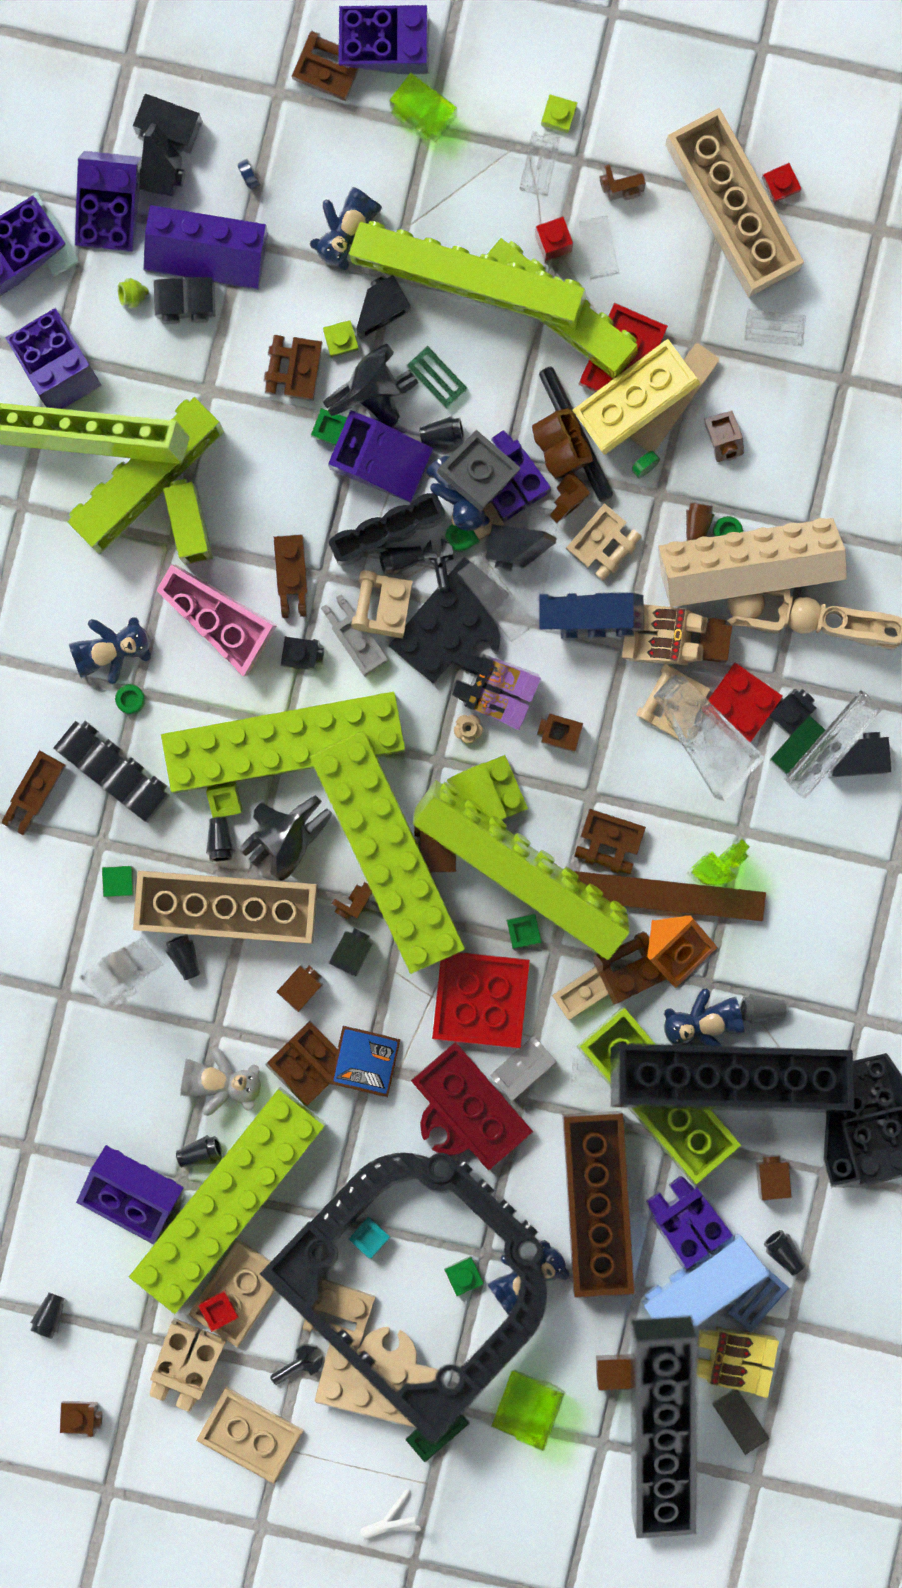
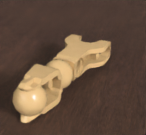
(807, 615)

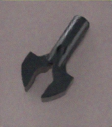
(439, 563)
(298, 1365)

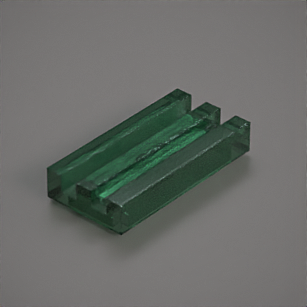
(453, 396)

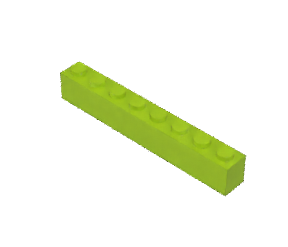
(468, 274)
(92, 433)

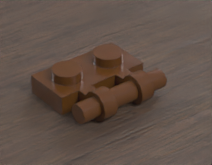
(302, 368)
(611, 832)

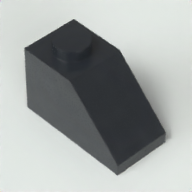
(160, 164)
(381, 306)
(516, 546)
(864, 757)
(351, 951)

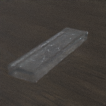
(533, 578)
(832, 744)

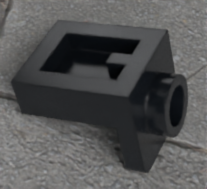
(302, 653)
(793, 710)

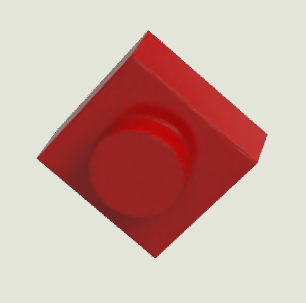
(781, 182)
(218, 1310)

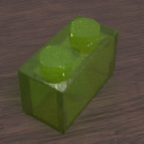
(422, 108)

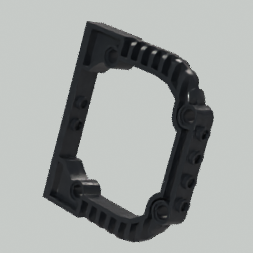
(298, 1279)

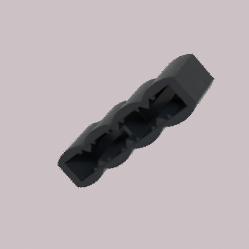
(395, 526)
(111, 771)

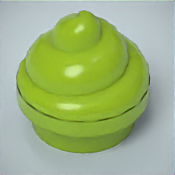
(131, 292)

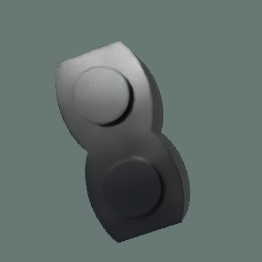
(184, 299)

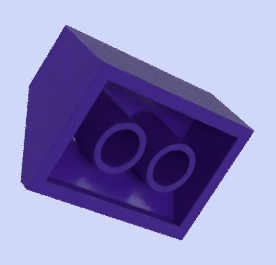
(129, 1194)

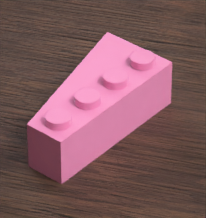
(226, 623)

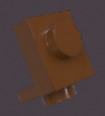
(625, 187)

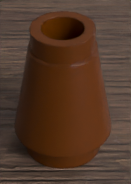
(698, 520)

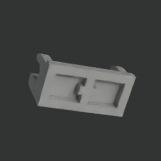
(523, 1068)

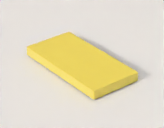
(636, 396)

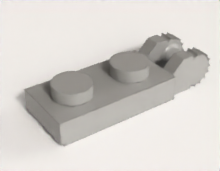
(358, 644)

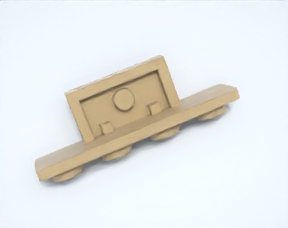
(653, 433)

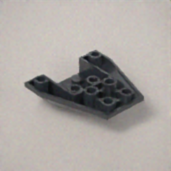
(867, 1142)

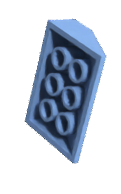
(708, 1283)

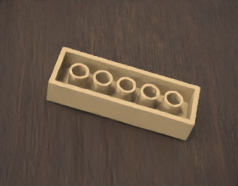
(734, 202)
(752, 562)
(225, 907)

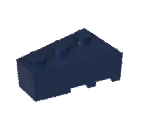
(592, 614)

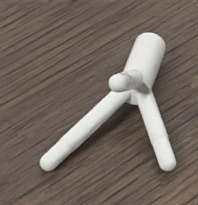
(385, 1524)

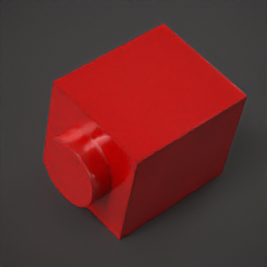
(553, 239)

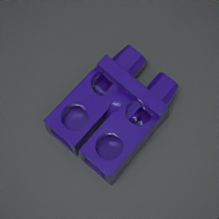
(528, 480)
(683, 1213)

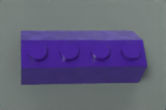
(204, 246)

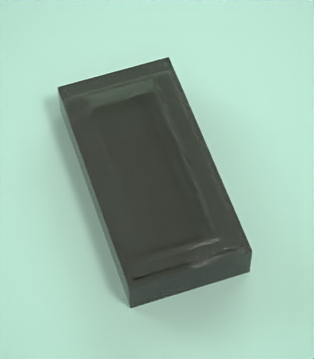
(740, 1421)

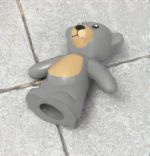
(222, 1083)

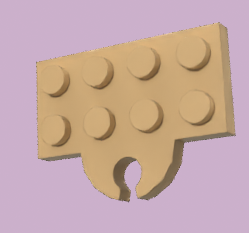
(348, 1390)

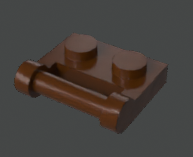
(323, 73)
(632, 977)

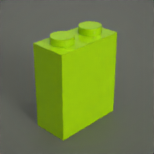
(187, 522)

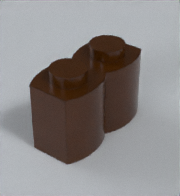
(562, 443)

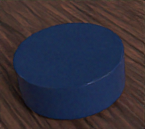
(248, 174)

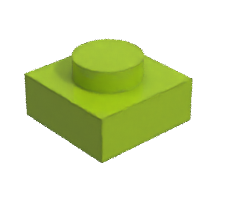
(558, 113)
(340, 338)
(224, 800)

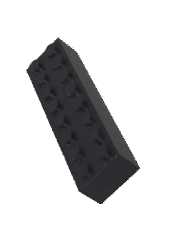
(731, 1078)
(663, 1426)

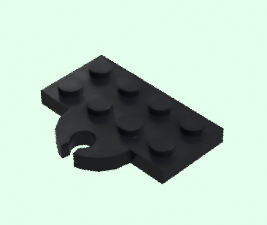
(446, 629)

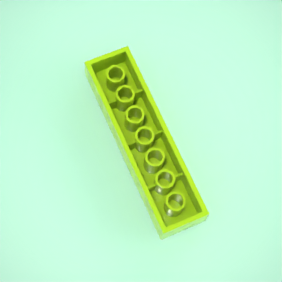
(276, 741)
(387, 852)
(522, 869)
(227, 1200)

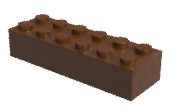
(598, 1204)

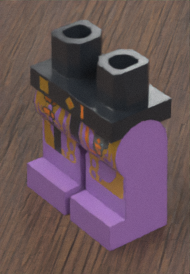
(486, 689)

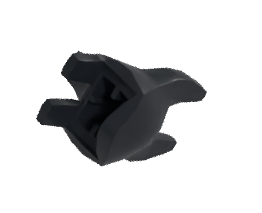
(372, 388)
(284, 836)

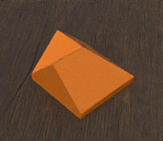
(678, 947)

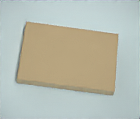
(245, 1287)
(250, 1435)

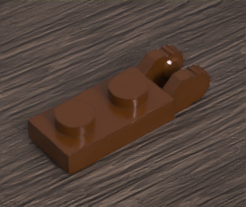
(291, 572)
(34, 789)

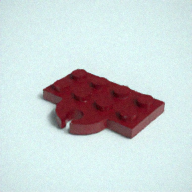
(468, 1109)

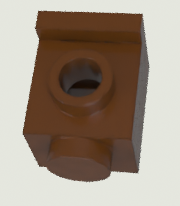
(571, 729)

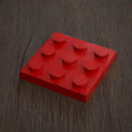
(481, 999)

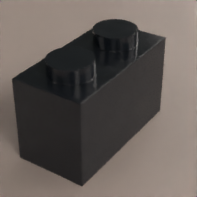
(176, 122)

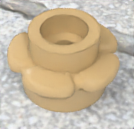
(468, 736)

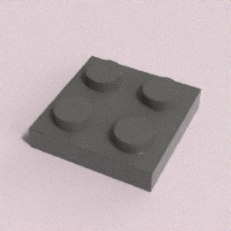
(478, 470)

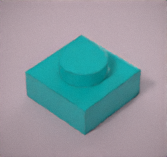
(369, 1238)

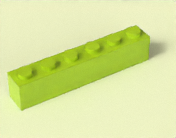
(594, 332)

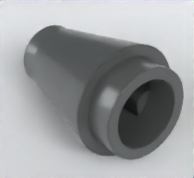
(761, 1008)

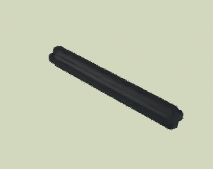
(560, 401)

